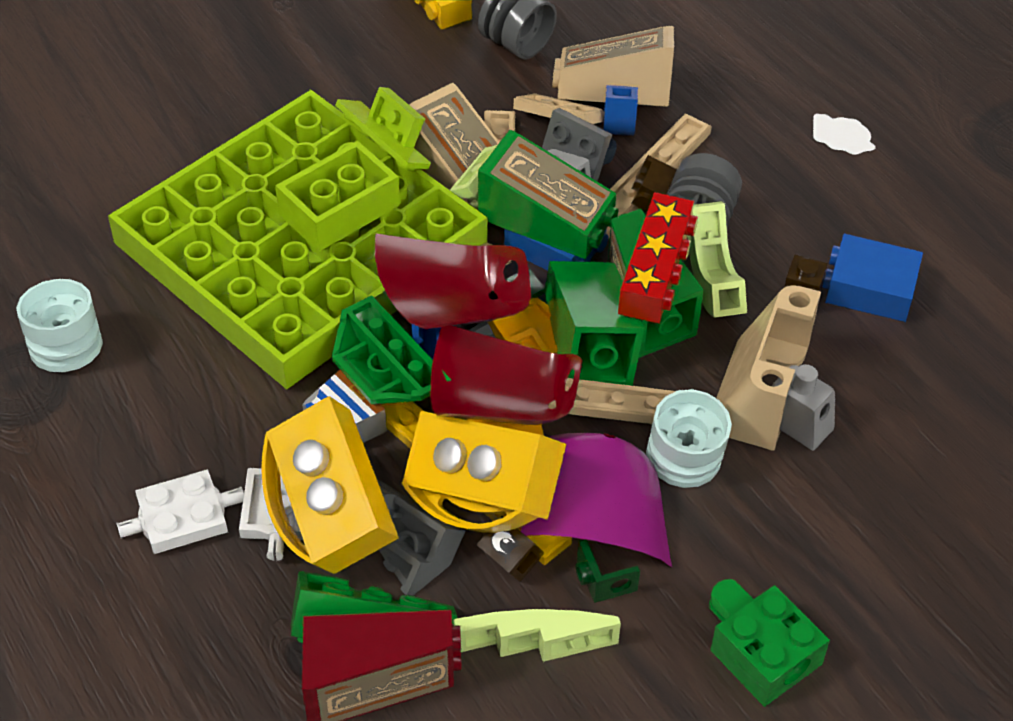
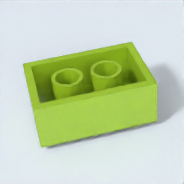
(338, 195)

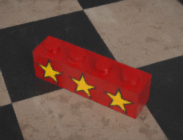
(657, 258)

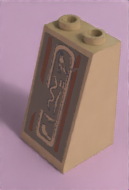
(626, 60)
(450, 134)

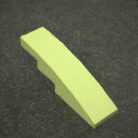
(552, 631)

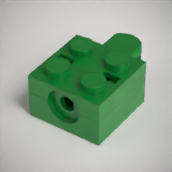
(764, 639)

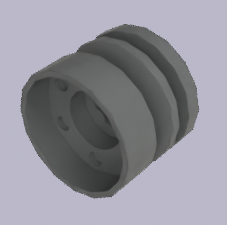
(518, 24)
(707, 180)

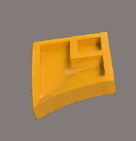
(528, 328)

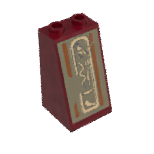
(375, 660)

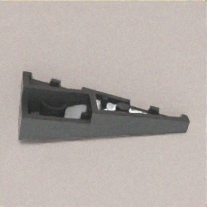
(424, 542)

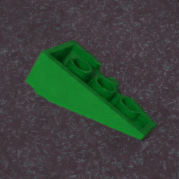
(333, 596)

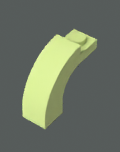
(712, 264)

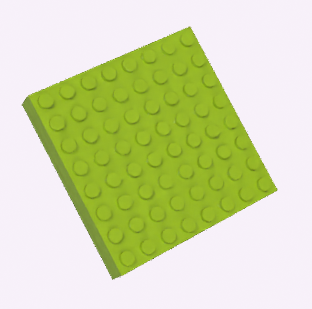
(246, 270)

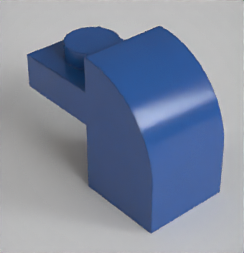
(620, 110)

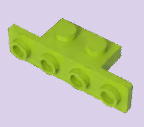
(391, 125)

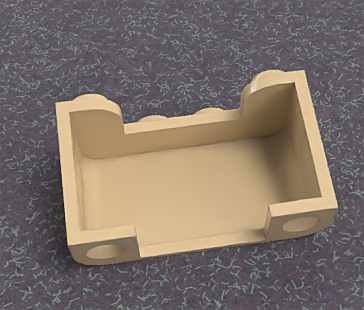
(767, 347)

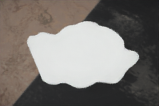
(842, 134)

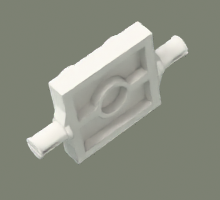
(180, 511)
(255, 519)

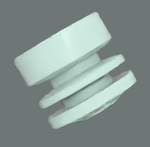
(59, 325)
(688, 438)

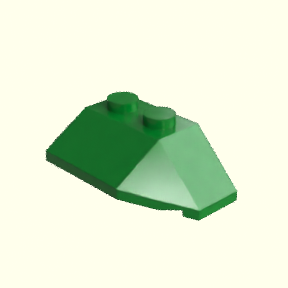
(381, 355)

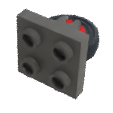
(580, 138)

